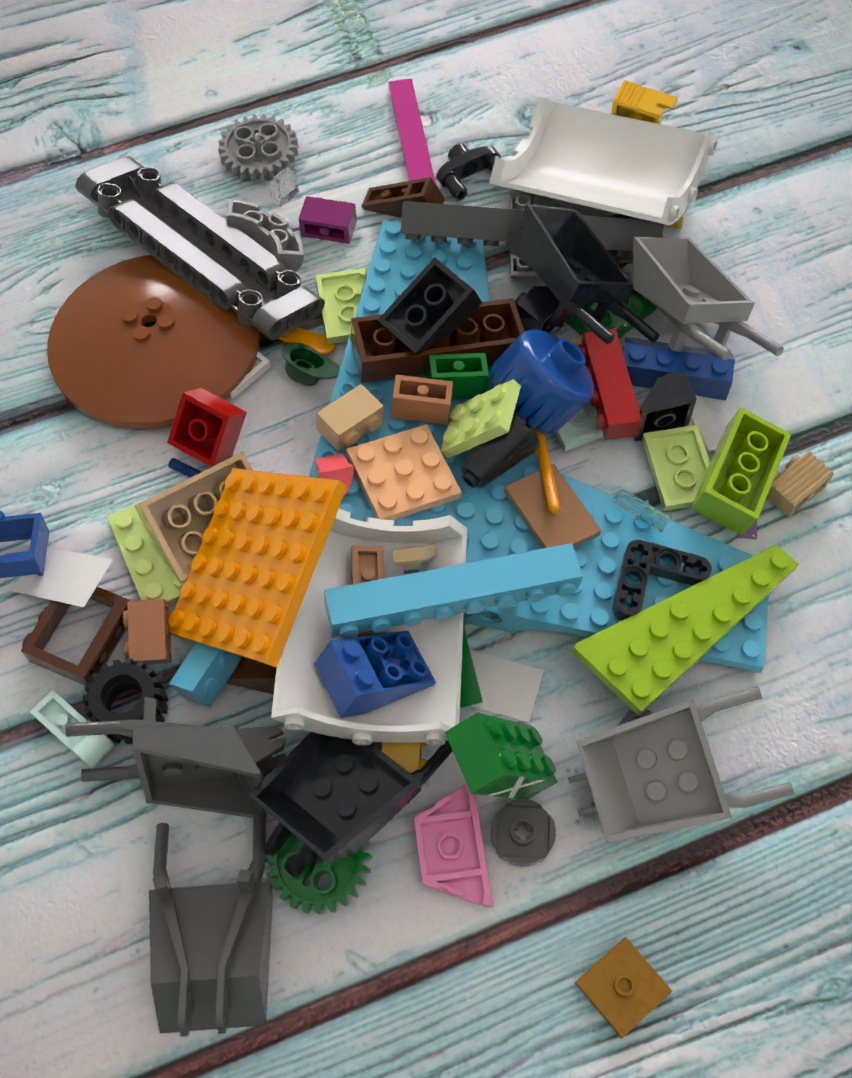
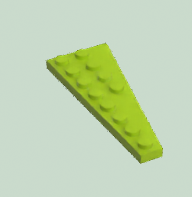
(661, 643)

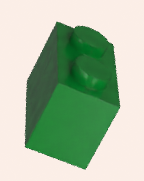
(466, 371)

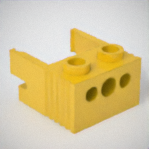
(641, 102)

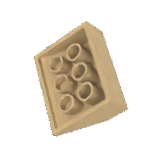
(183, 513)

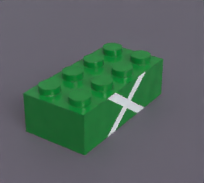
(501, 757)

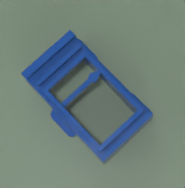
(22, 528)

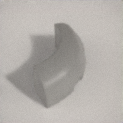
(267, 230)

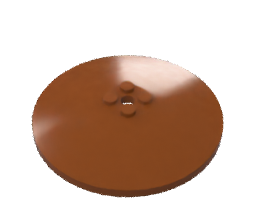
(135, 372)

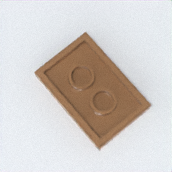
(569, 525)

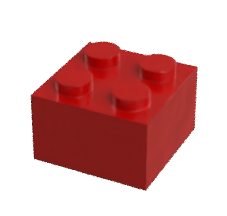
(206, 427)

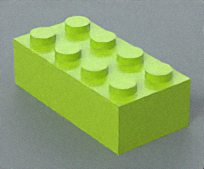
(741, 471)

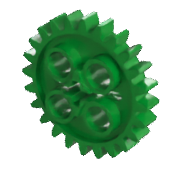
(344, 875)

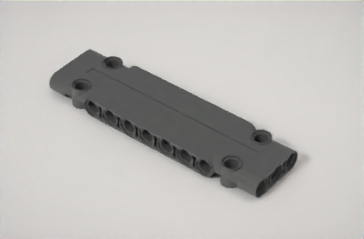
(201, 247)

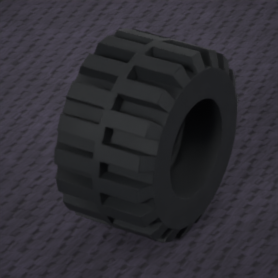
(118, 679)

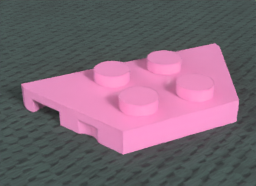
(453, 848)

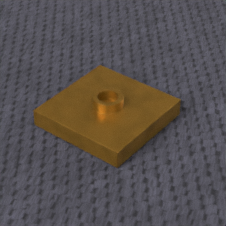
(623, 987)

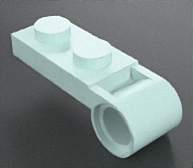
(55, 713)

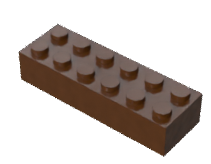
(384, 356)

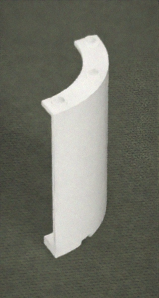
(608, 162)
(299, 692)

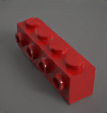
(613, 391)

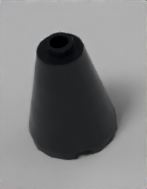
(499, 455)

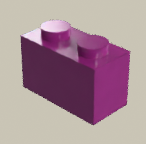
(327, 219)

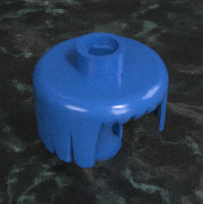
(550, 376)

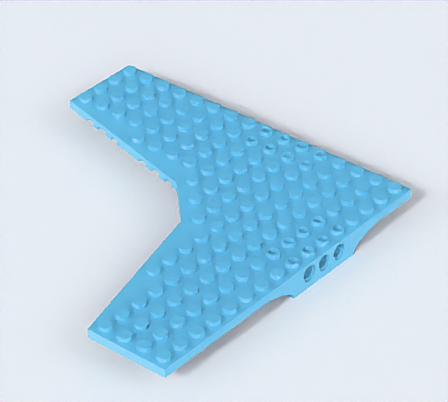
(488, 514)

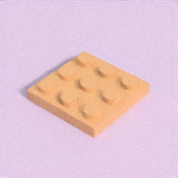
(403, 473)

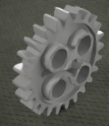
(239, 148)

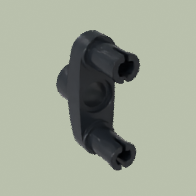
(463, 164)

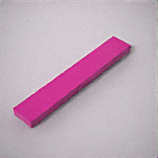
(410, 129)

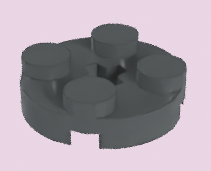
(513, 849)

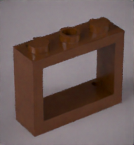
(99, 649)

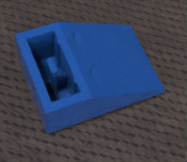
(372, 671)

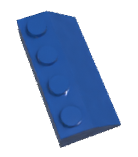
(706, 371)

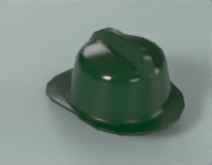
(307, 365)

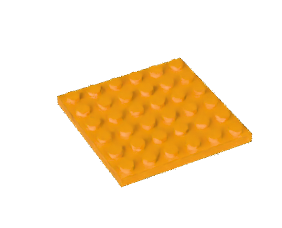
(256, 562)

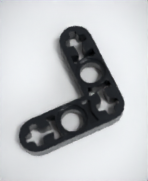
(651, 565)

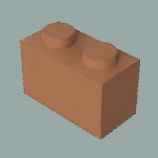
(421, 399)
(148, 631)

